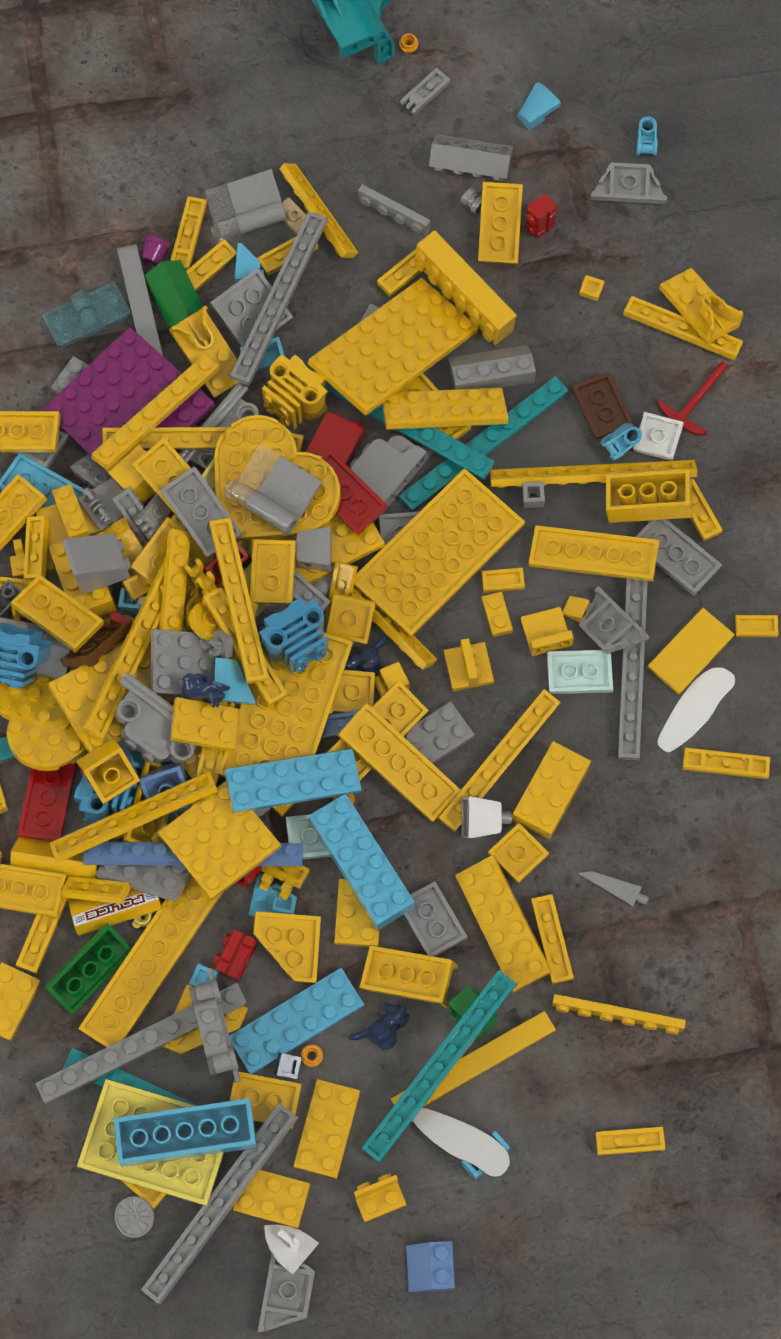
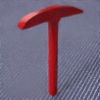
(682, 416)

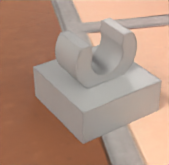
(222, 644)

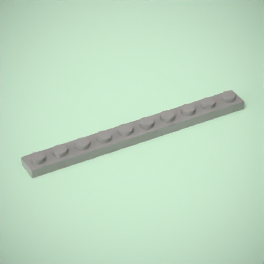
(278, 298)
(632, 675)
(131, 1048)
(219, 1204)

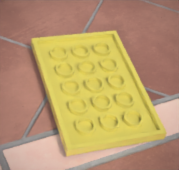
(182, 1178)

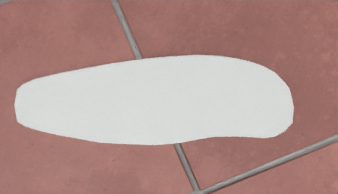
(695, 707)
(463, 1141)

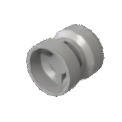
(473, 200)

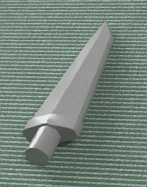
(623, 890)

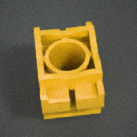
(294, 392)

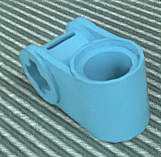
(647, 140)
(617, 441)

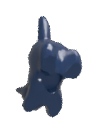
(367, 658)
(196, 687)
(383, 1030)

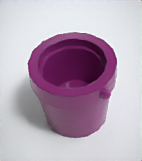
(154, 250)

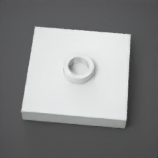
(659, 436)

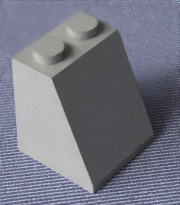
(97, 561)

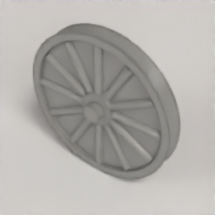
(134, 1216)

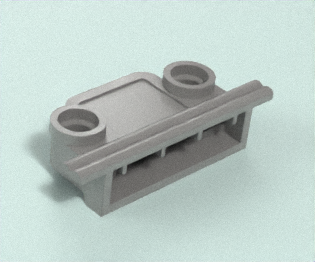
(228, 412)
(389, 466)
(149, 724)
(213, 1027)

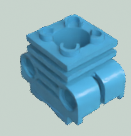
(297, 633)
(20, 654)
(90, 802)

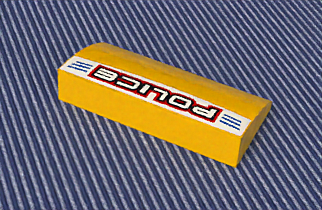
(93, 915)

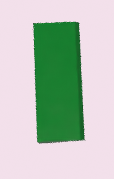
(173, 292)
(88, 969)

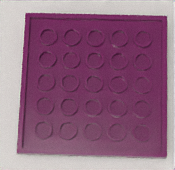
(119, 387)

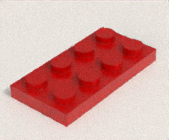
(358, 502)
(46, 803)

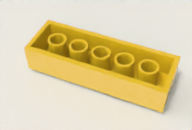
(464, 288)

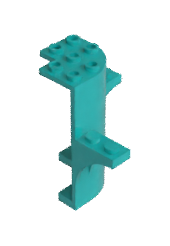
(357, 26)

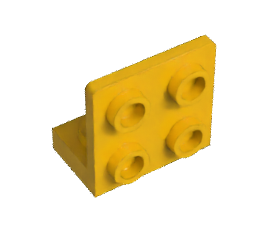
(546, 631)
(379, 1197)

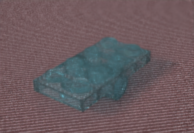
(86, 314)

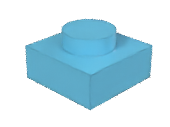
(201, 975)

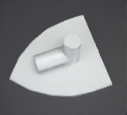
(289, 1245)

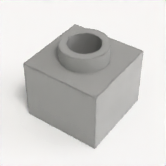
(533, 489)

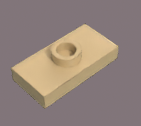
(294, 215)

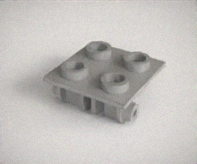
(90, 472)
(100, 505)

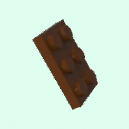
(601, 405)
(97, 646)

